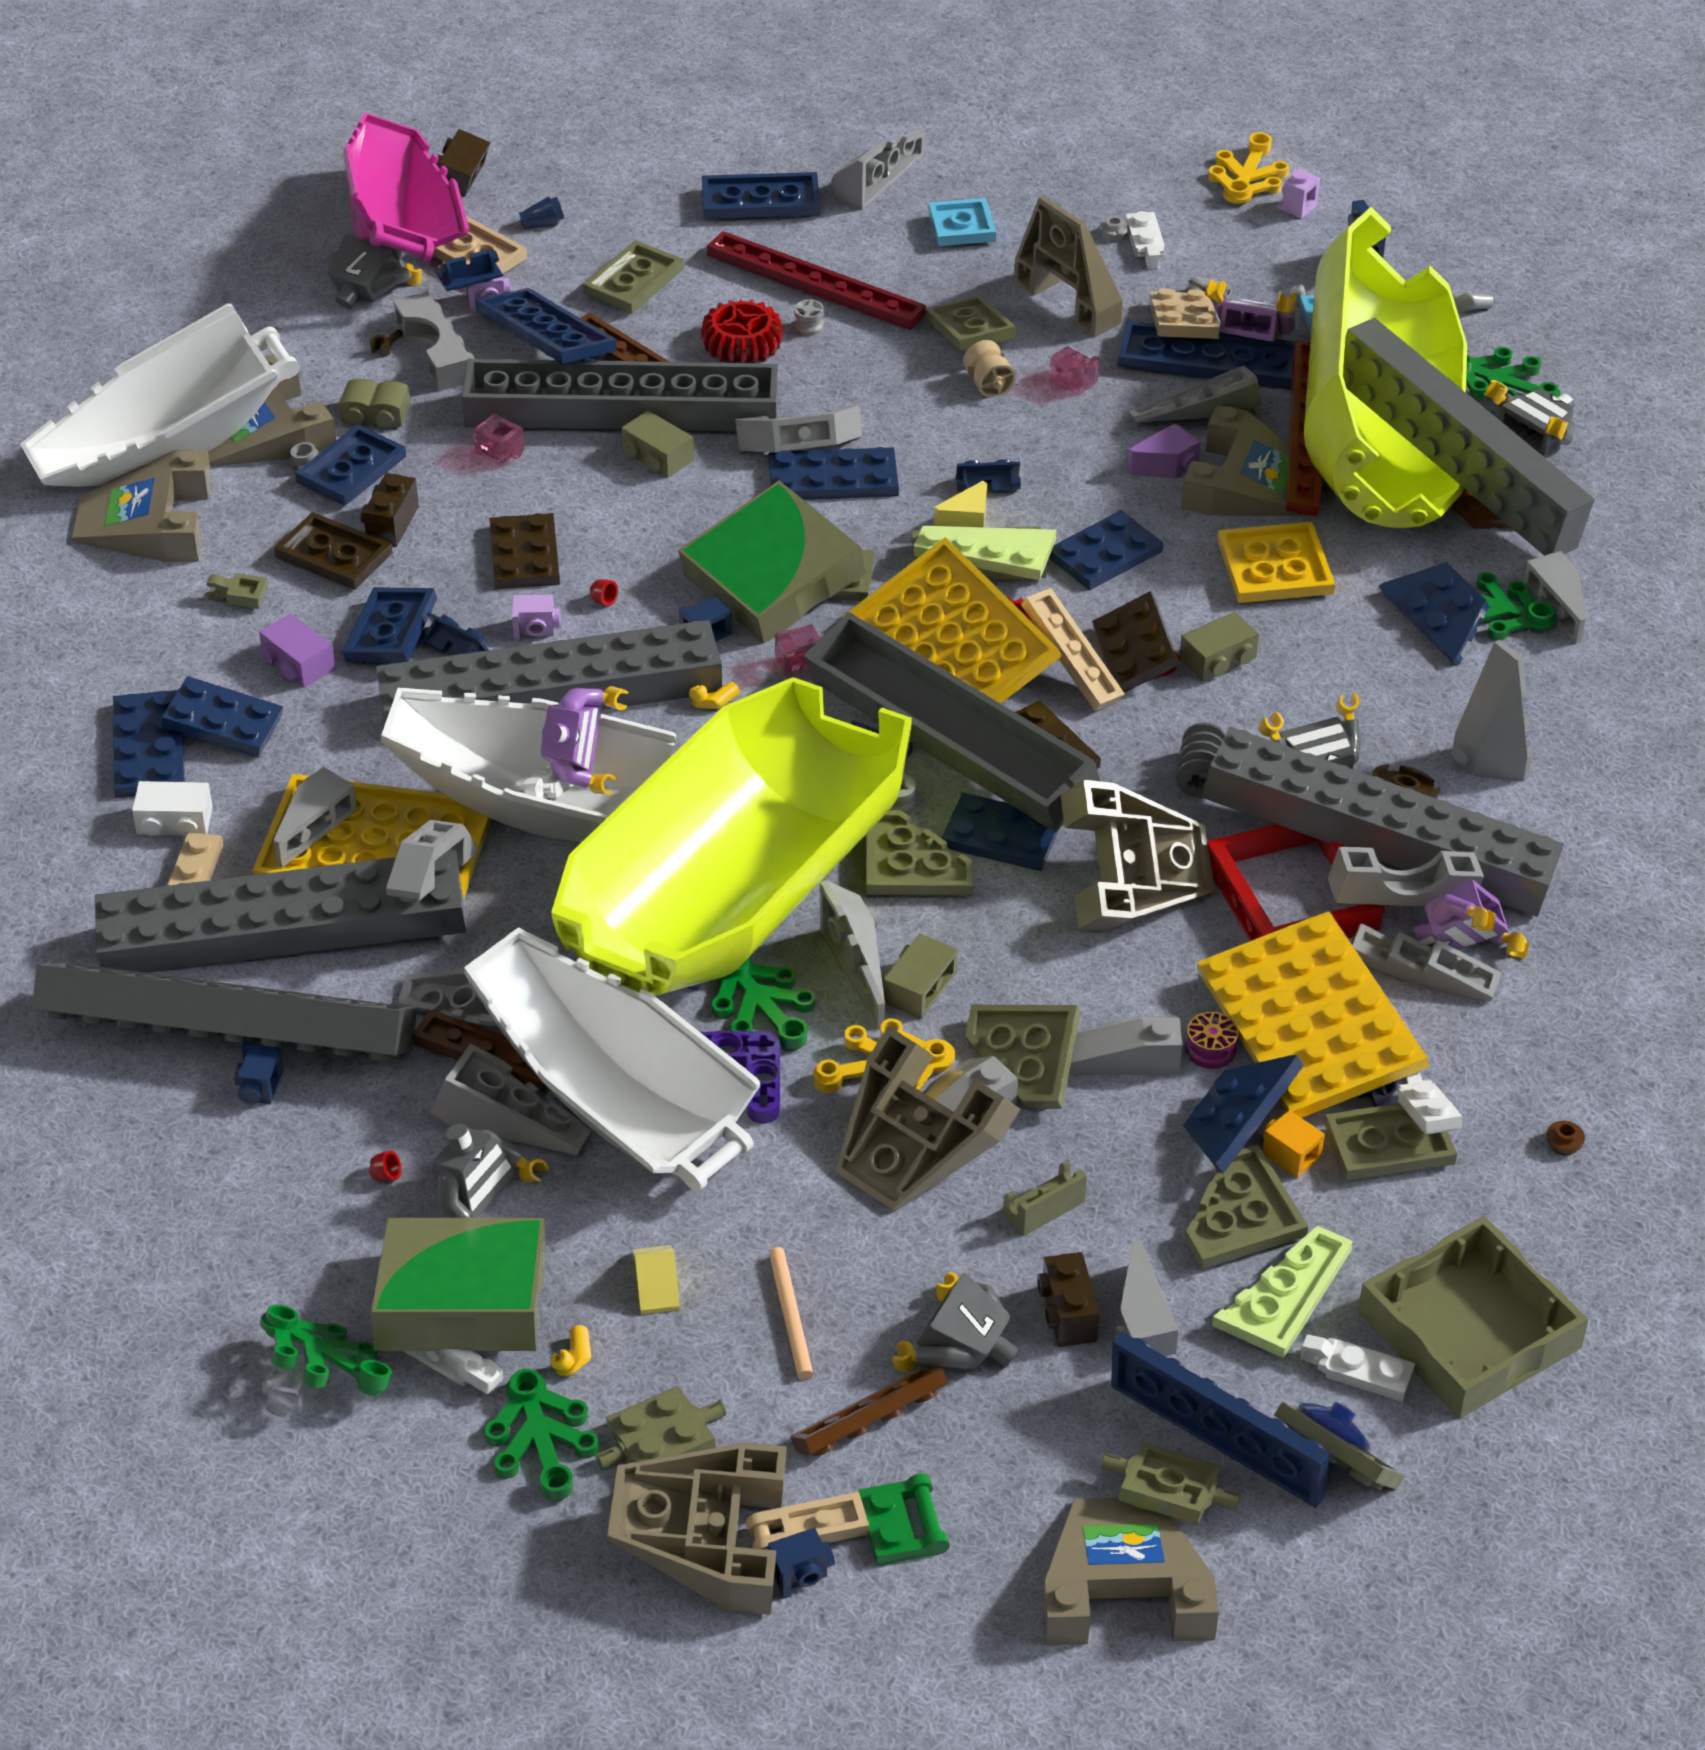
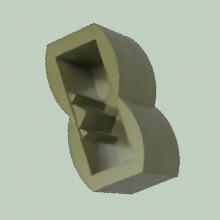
(374, 403)

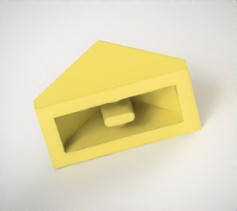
(963, 509)
(656, 1279)

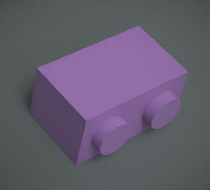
(296, 650)

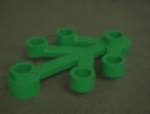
(1505, 375)
(1532, 613)
(791, 1031)
(283, 1325)
(540, 1429)

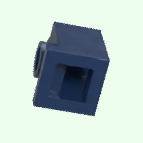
(713, 610)
(258, 1073)
(800, 1560)

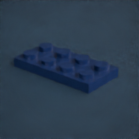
(760, 195)
(837, 472)
(141, 745)

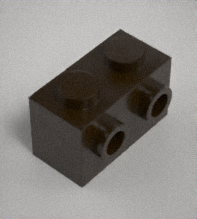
(464, 158)
(391, 508)
(1069, 1299)

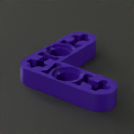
(756, 1063)

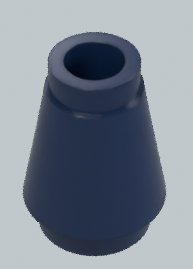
(542, 213)

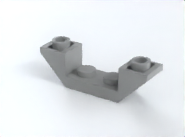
(799, 432)
(415, 862)

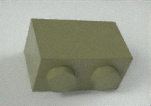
(657, 444)
(1219, 646)
(919, 975)

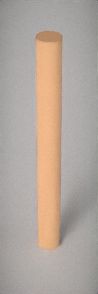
(790, 1313)

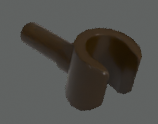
(383, 343)

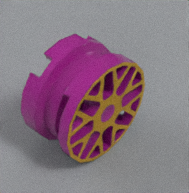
(1211, 1043)

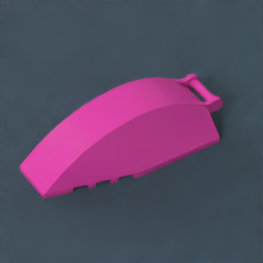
(399, 191)

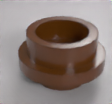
(1565, 1137)

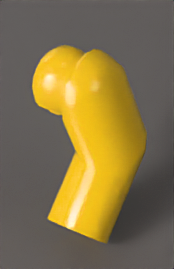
(713, 700)
(578, 1354)

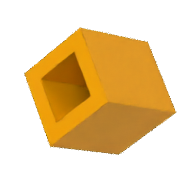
(1292, 1143)

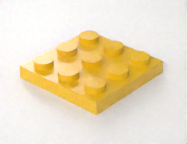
(1275, 562)

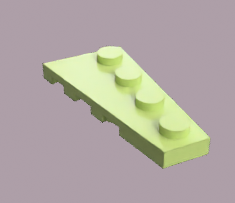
(995, 549)
(1286, 1294)

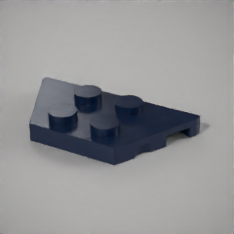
(1439, 606)
(1238, 1106)

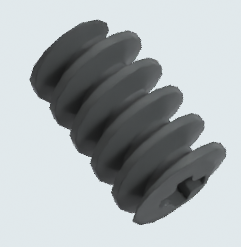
(1197, 750)

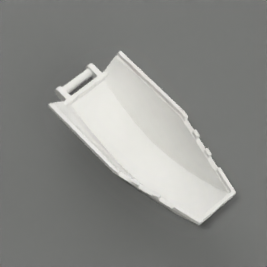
(166, 399)
(489, 748)
(617, 1057)

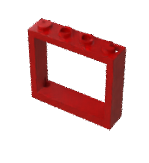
(1240, 897)

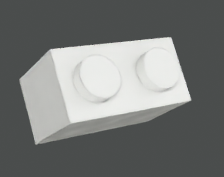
(172, 808)

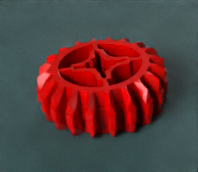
(741, 331)

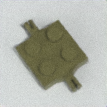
(660, 1428)
(1170, 1483)

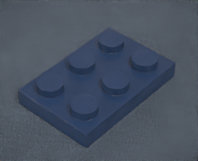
(351, 464)
(1105, 550)
(389, 625)
(222, 716)
(998, 832)

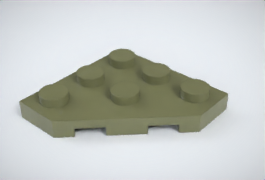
(913, 861)
(1031, 1043)
(1243, 1212)

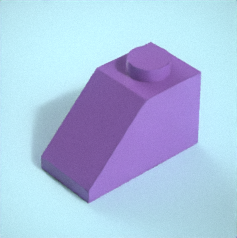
(1164, 454)

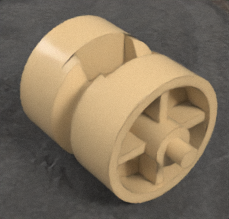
(989, 368)

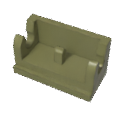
(1046, 1200)

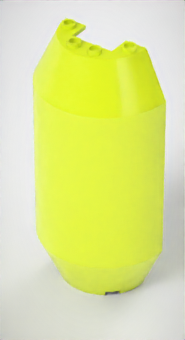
(1349, 444)
(727, 838)

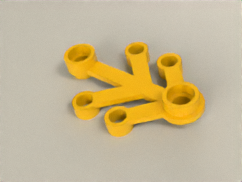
(1239, 190)
(942, 1059)

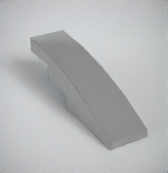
(1433, 967)

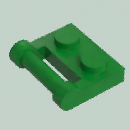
(889, 1522)

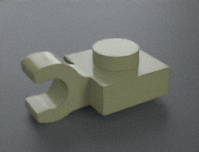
(240, 591)

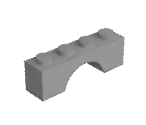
(423, 321)
(1361, 879)

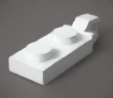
(1145, 237)
(544, 785)
(1427, 1105)
(1359, 1366)
(463, 1367)

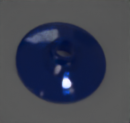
(1336, 1420)

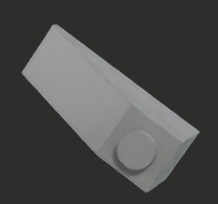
(1557, 582)
(315, 809)
(1144, 1307)

